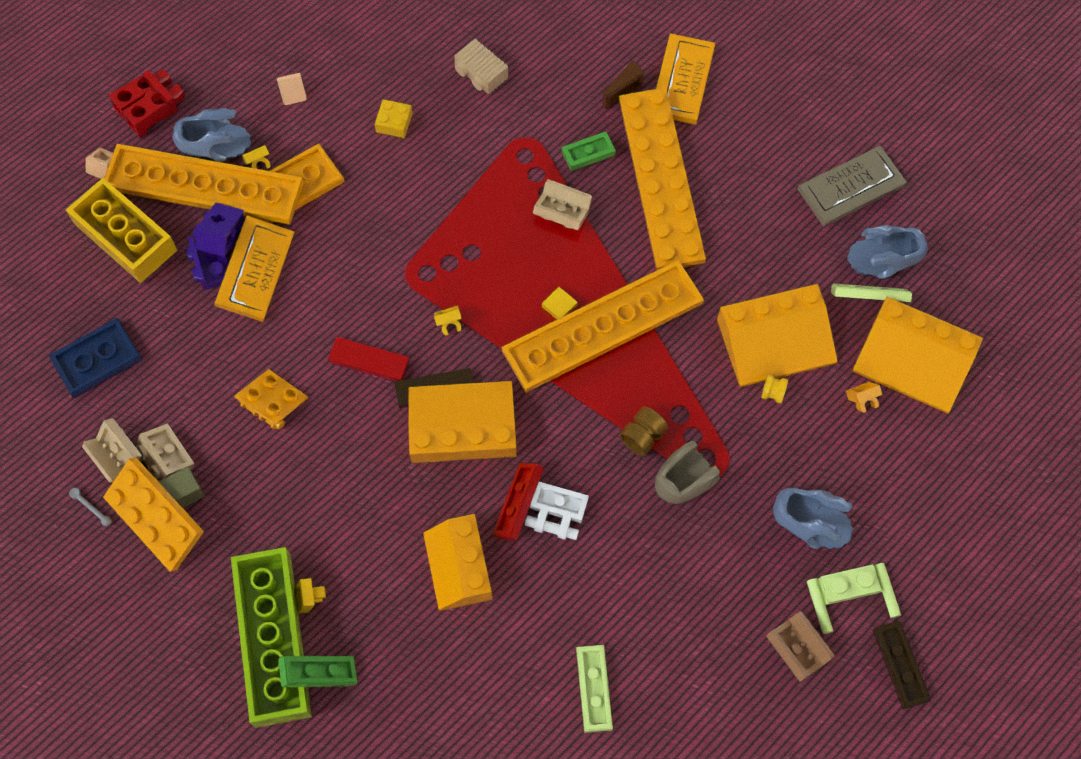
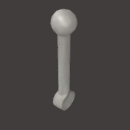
(75, 493)

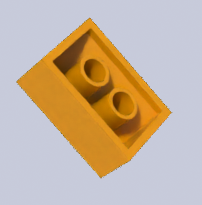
(457, 563)

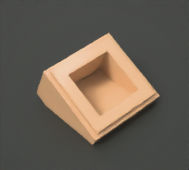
(291, 89)
(98, 162)

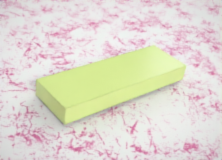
(870, 292)
(594, 688)

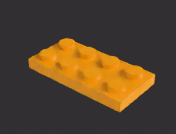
(153, 514)

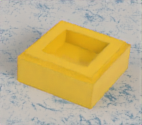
(559, 304)

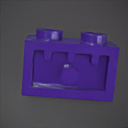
(209, 267)

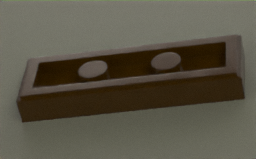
(448, 378)
(901, 665)

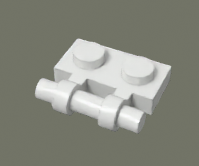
(559, 503)

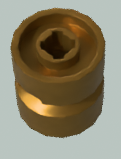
(645, 429)

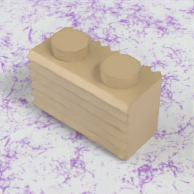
(481, 66)

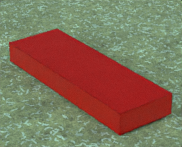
(368, 359)
(518, 501)

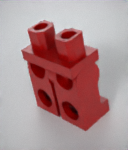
(146, 100)

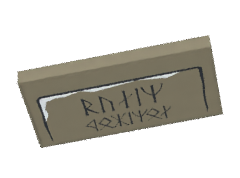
(852, 186)

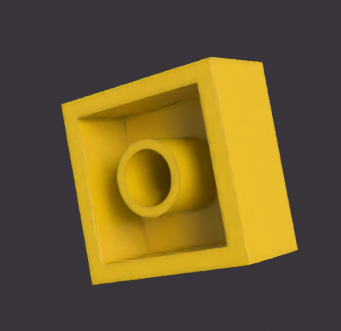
(393, 118)

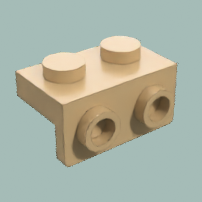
(563, 205)
(111, 449)

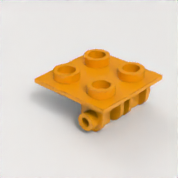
(271, 398)

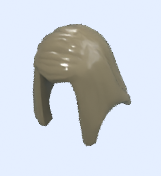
(685, 475)

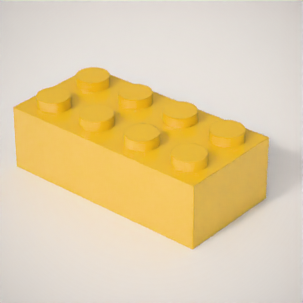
(122, 230)

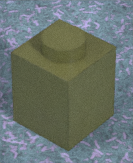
(183, 487)

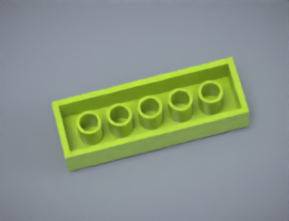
(267, 632)

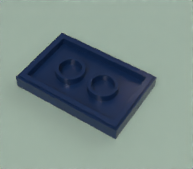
(95, 357)

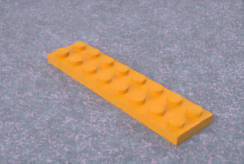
(661, 178)
(203, 183)
(602, 326)

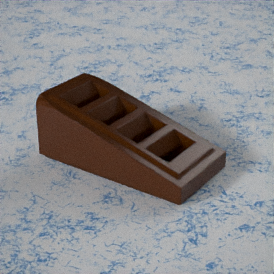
(626, 83)

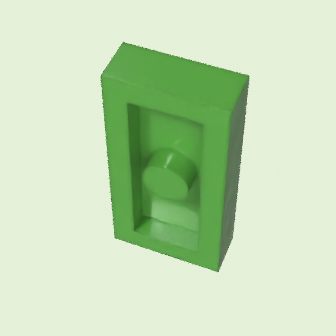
(588, 151)

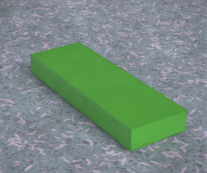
(317, 671)

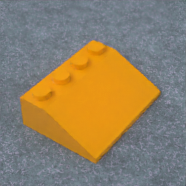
(777, 335)
(917, 354)
(461, 422)

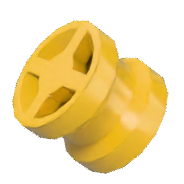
(774, 388)

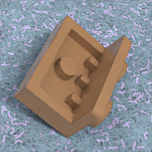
(800, 646)

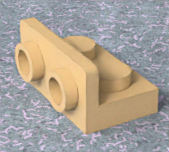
(163, 452)

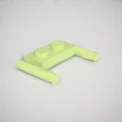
(848, 586)

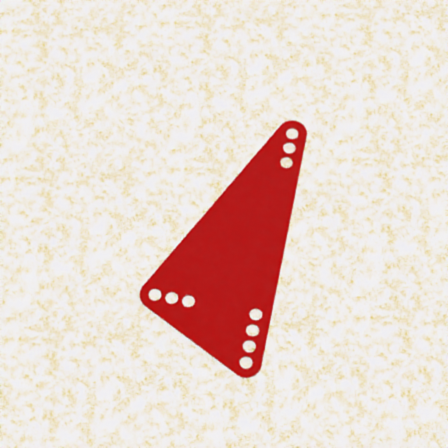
(522, 266)

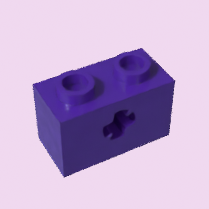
(219, 229)

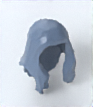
(211, 135)
(887, 250)
(814, 517)

